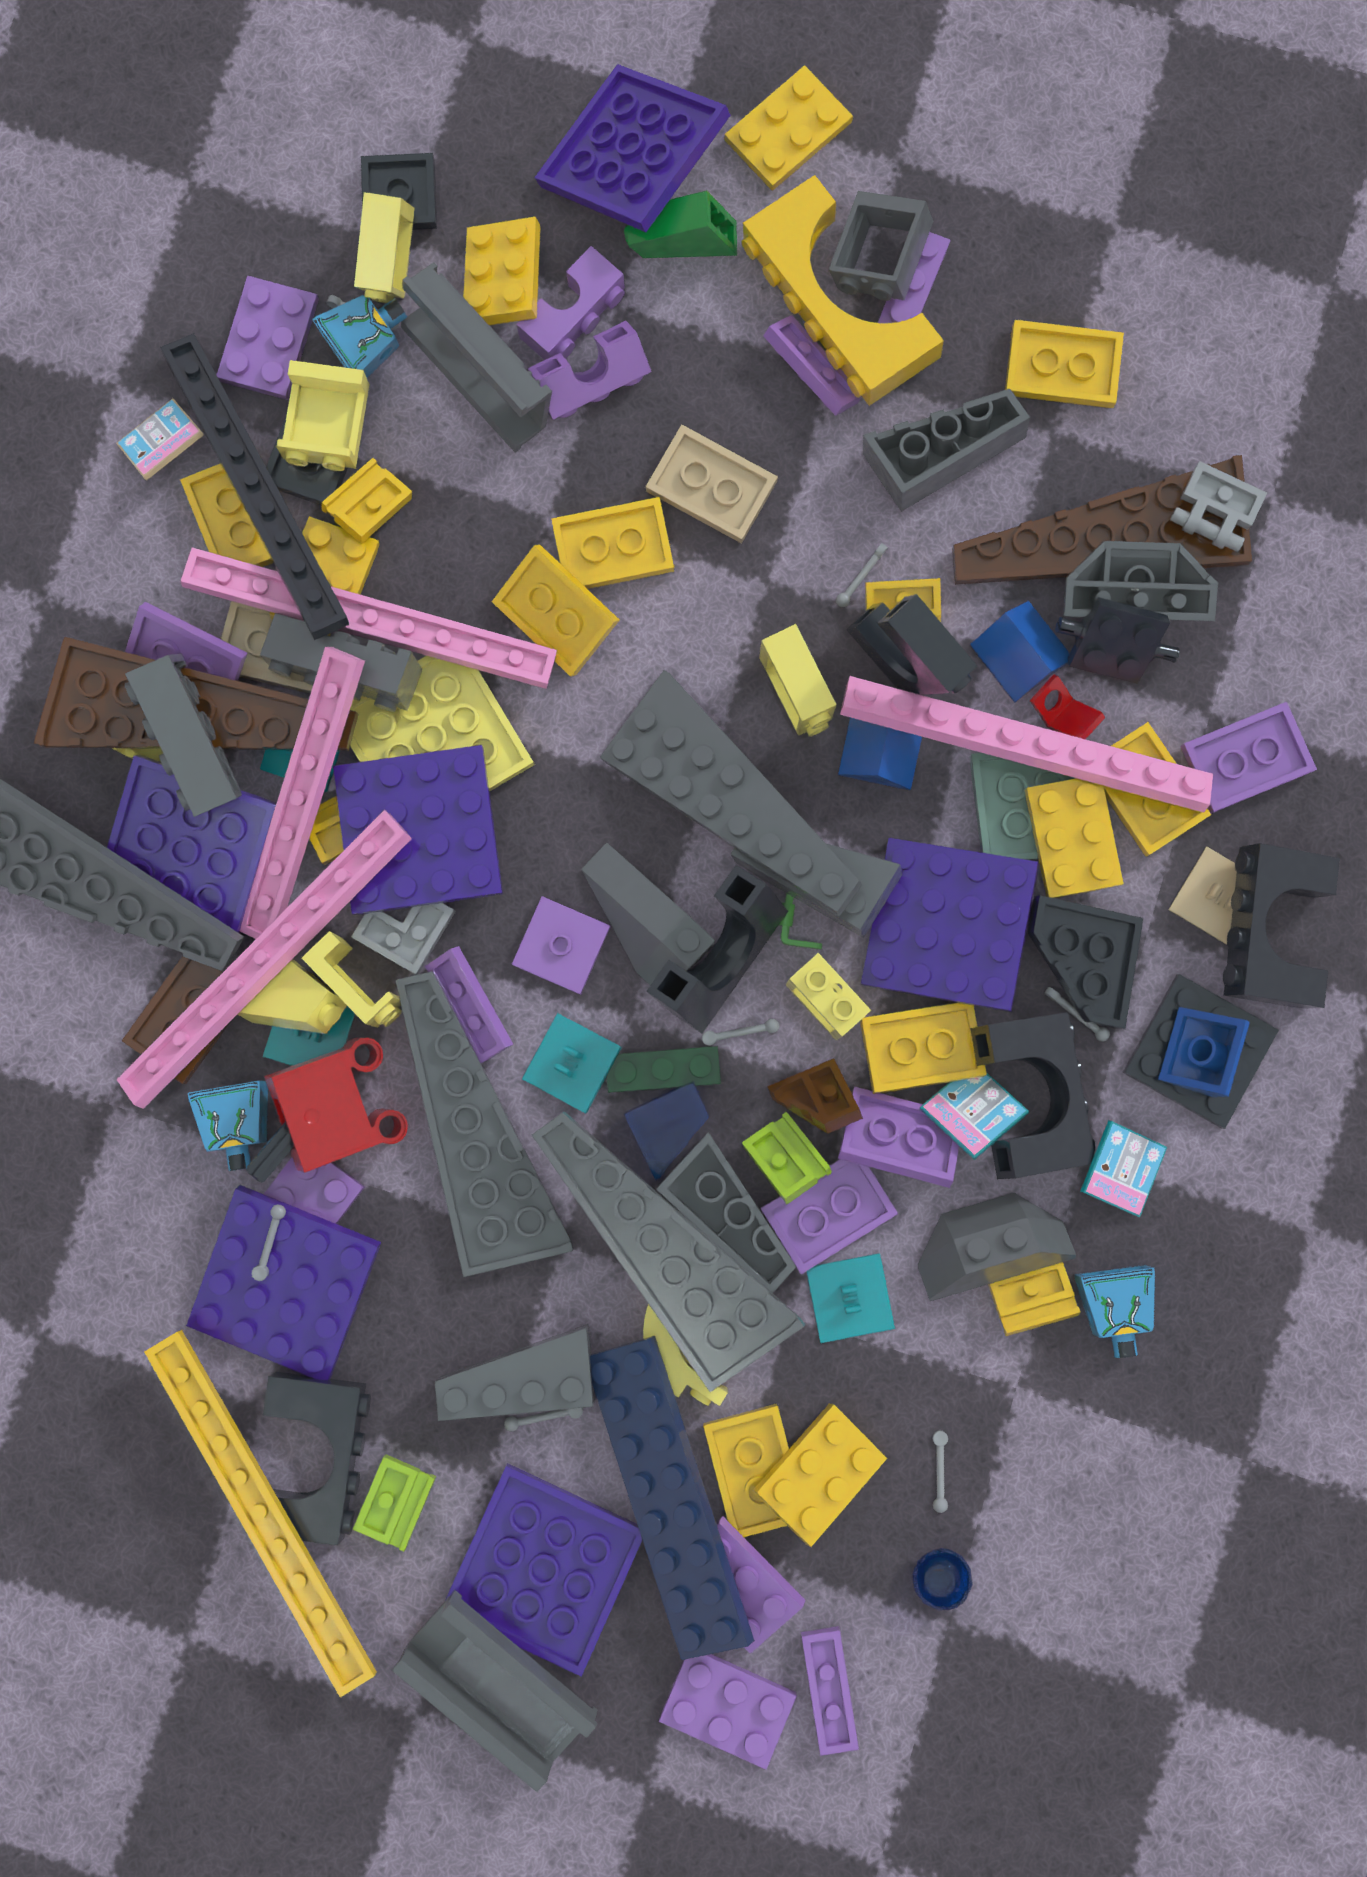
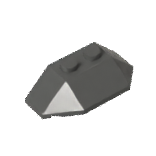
(1143, 576)
(991, 1245)

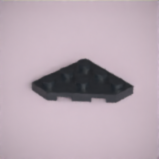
(1090, 955)

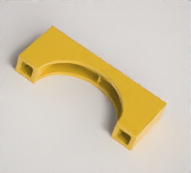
(869, 353)

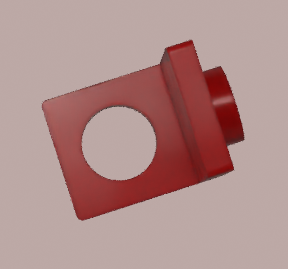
(1068, 714)

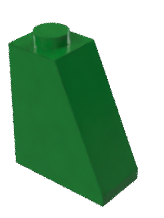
(687, 228)

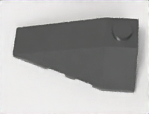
(644, 917)

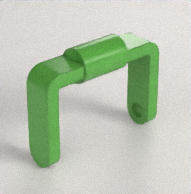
(787, 922)

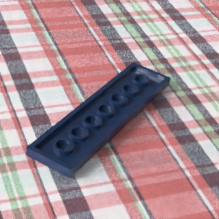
(669, 1500)

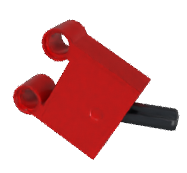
(324, 1112)

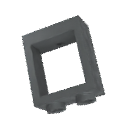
(885, 212)

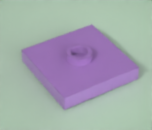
(561, 945)

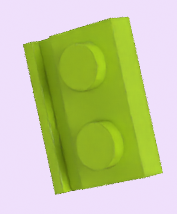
(786, 1158)
(394, 1502)

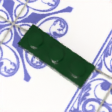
(664, 1069)

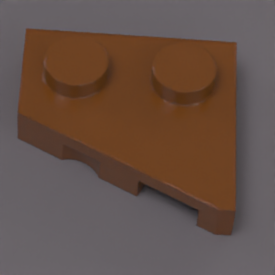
(818, 1097)

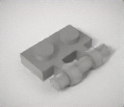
(1222, 496)

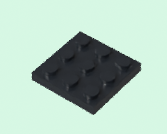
(1151, 1050)

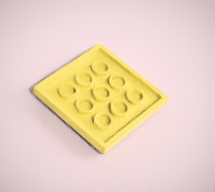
(446, 712)

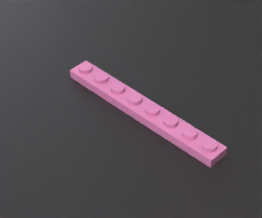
(302, 789)

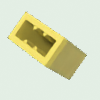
(295, 1002)

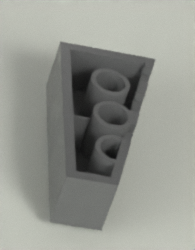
(939, 449)
(384, 677)
(182, 733)
(875, 874)
(721, 1207)
(525, 1380)

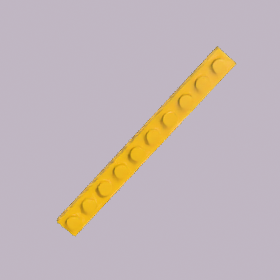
(261, 1513)

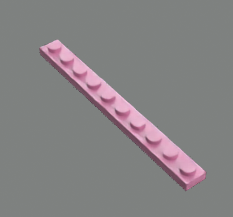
(376, 620)
(1027, 744)
(263, 959)

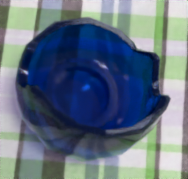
(942, 1588)

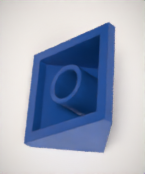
(1020, 650)
(879, 754)
(1204, 1052)

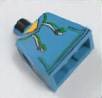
(361, 333)
(232, 1119)
(1119, 1305)

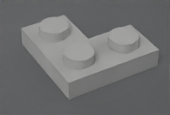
(406, 942)

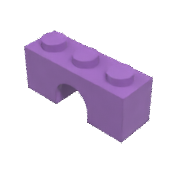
(556, 330)
(618, 364)

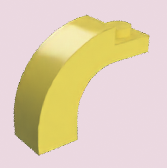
(677, 1366)

